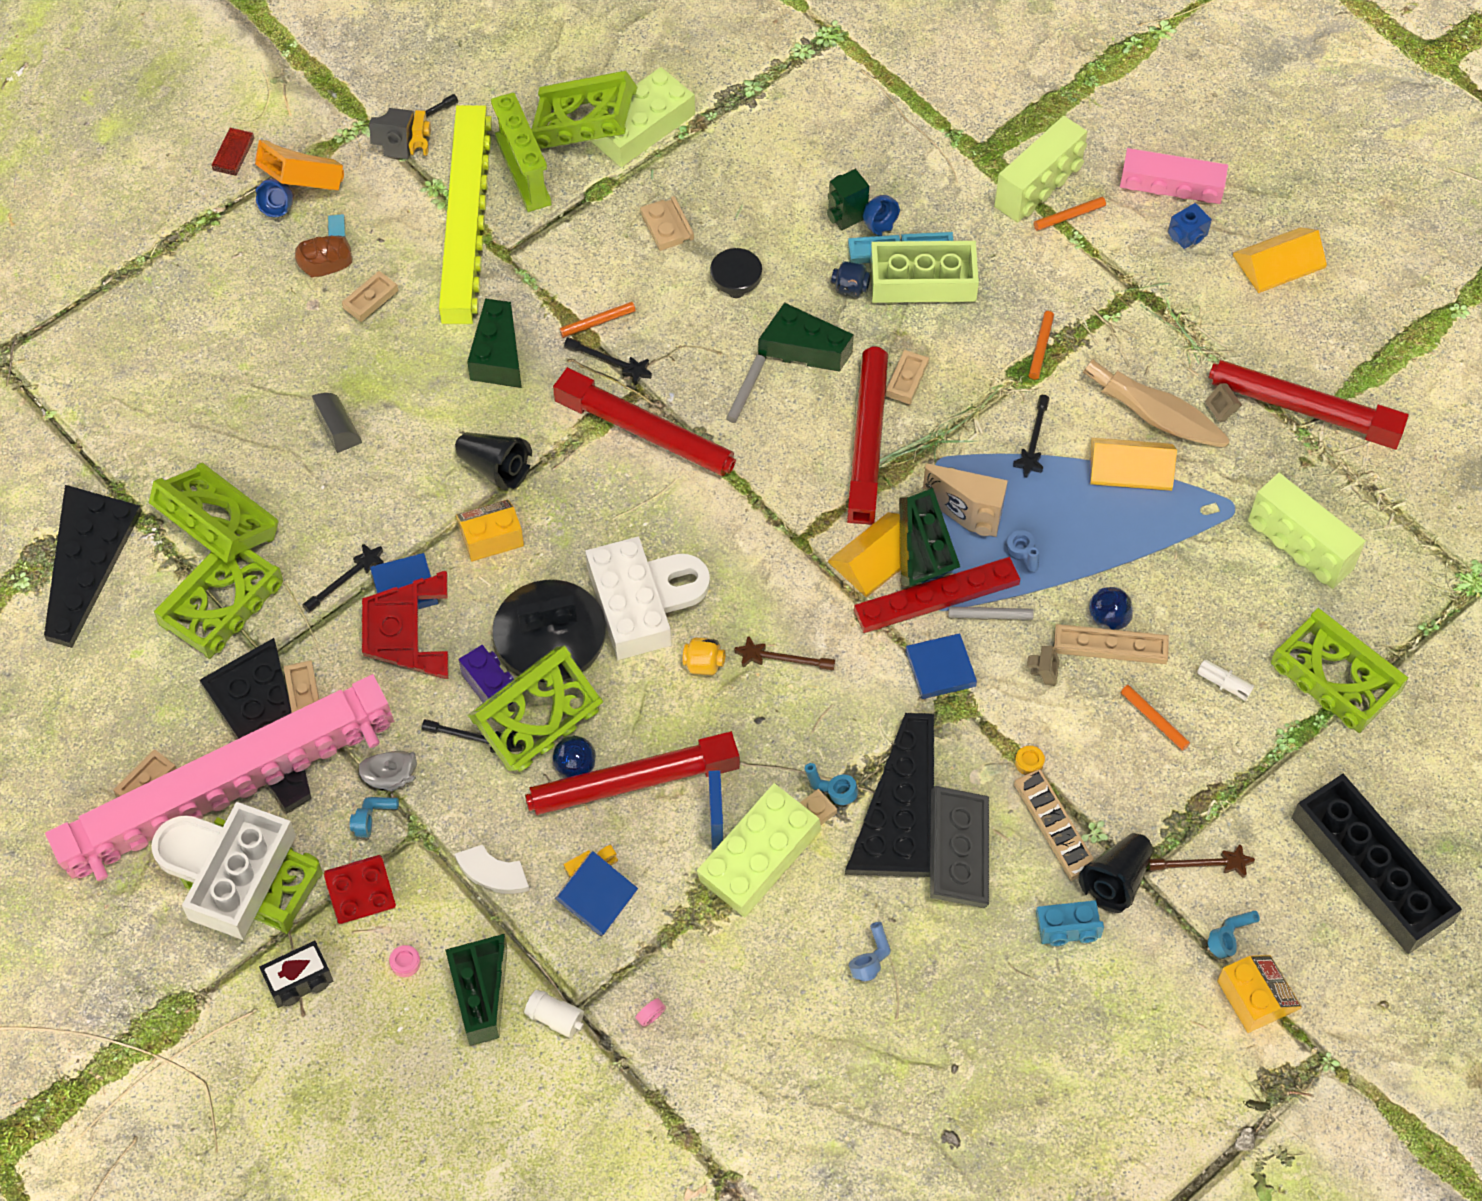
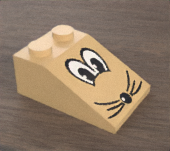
(968, 497)

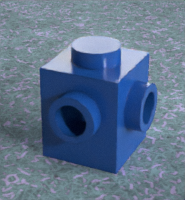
(1189, 226)

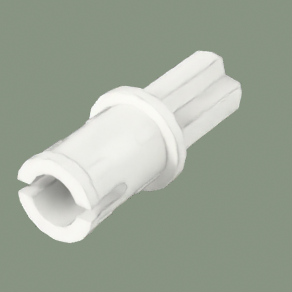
(1225, 679)

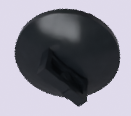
(547, 617)

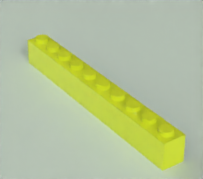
(464, 215)

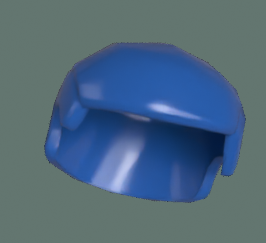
(274, 198)
(881, 214)

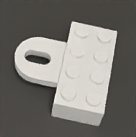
(639, 594)

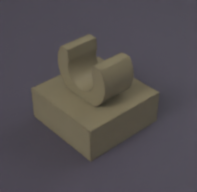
(1223, 402)
(1045, 665)

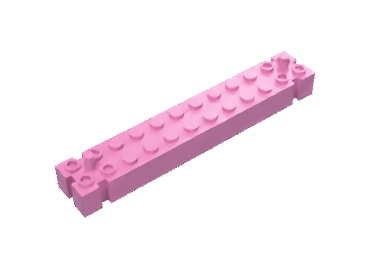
(221, 777)

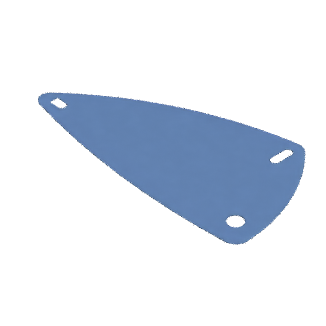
(1075, 523)

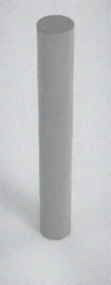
(746, 388)
(990, 613)

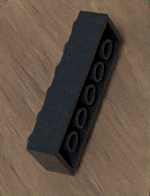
(1376, 863)

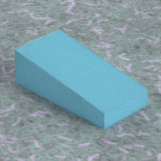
(336, 225)

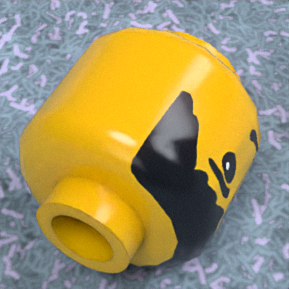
(703, 656)

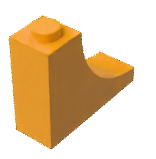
(298, 168)

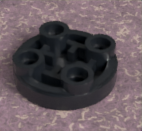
(736, 271)

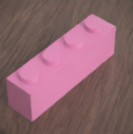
(1174, 176)

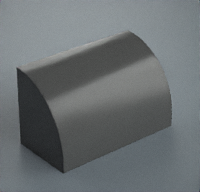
(336, 421)

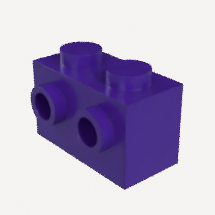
(483, 672)

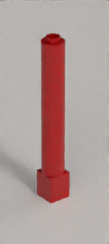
(582, 395)
(1380, 425)
(868, 436)
(710, 754)

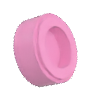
(405, 961)
(650, 1012)

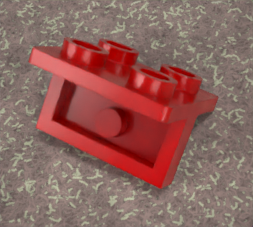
(359, 889)

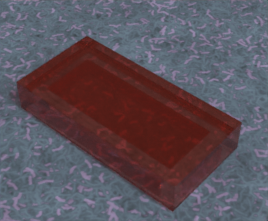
(232, 151)

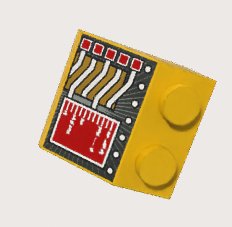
(490, 530)
(1257, 991)

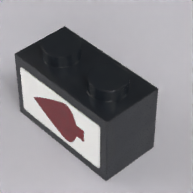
(296, 974)

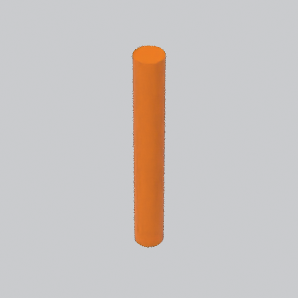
(1069, 213)
(597, 319)
(1041, 345)
(1157, 719)

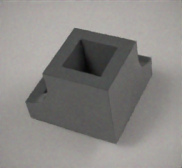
(393, 132)

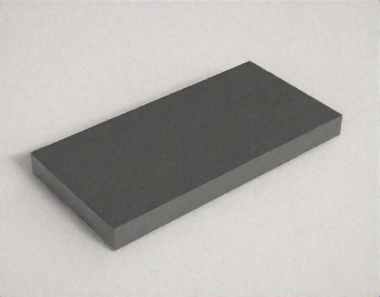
(959, 847)

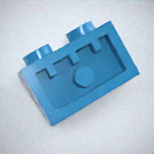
(1069, 922)

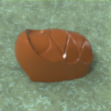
(323, 255)

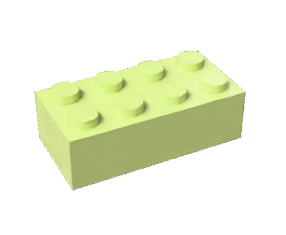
(653, 113)
(1041, 169)
(924, 271)
(1306, 530)
(759, 850)

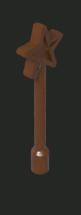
(756, 652)
(1234, 861)

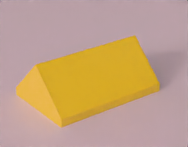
(1282, 258)
(1132, 464)
(871, 556)

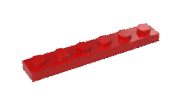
(936, 594)

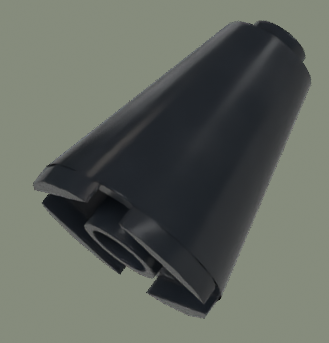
(496, 457)
(1117, 873)

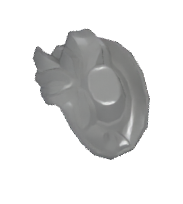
(388, 769)

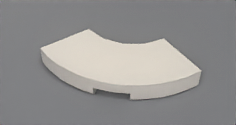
(492, 873)

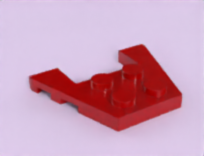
(392, 626)

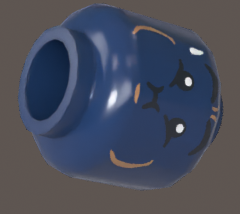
(851, 279)

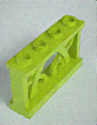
(569, 95)
(521, 152)
(213, 532)
(227, 619)
(1337, 696)
(497, 709)
(270, 909)

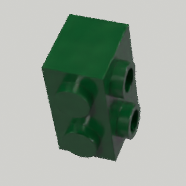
(847, 199)

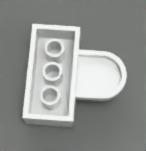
(226, 864)

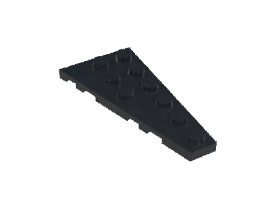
(87, 548)
(250, 696)
(898, 820)

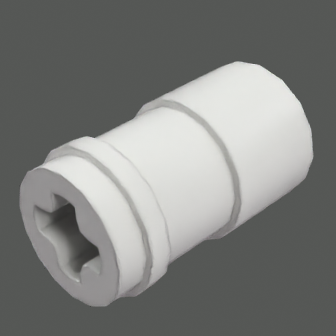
(555, 1013)

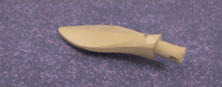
(1158, 407)

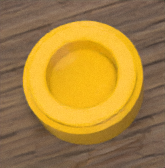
(1029, 759)

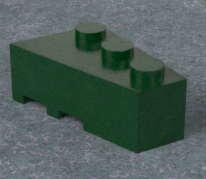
(805, 339)
(494, 346)
(924, 539)
(479, 985)

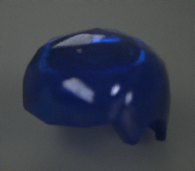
(1111, 608)
(574, 756)

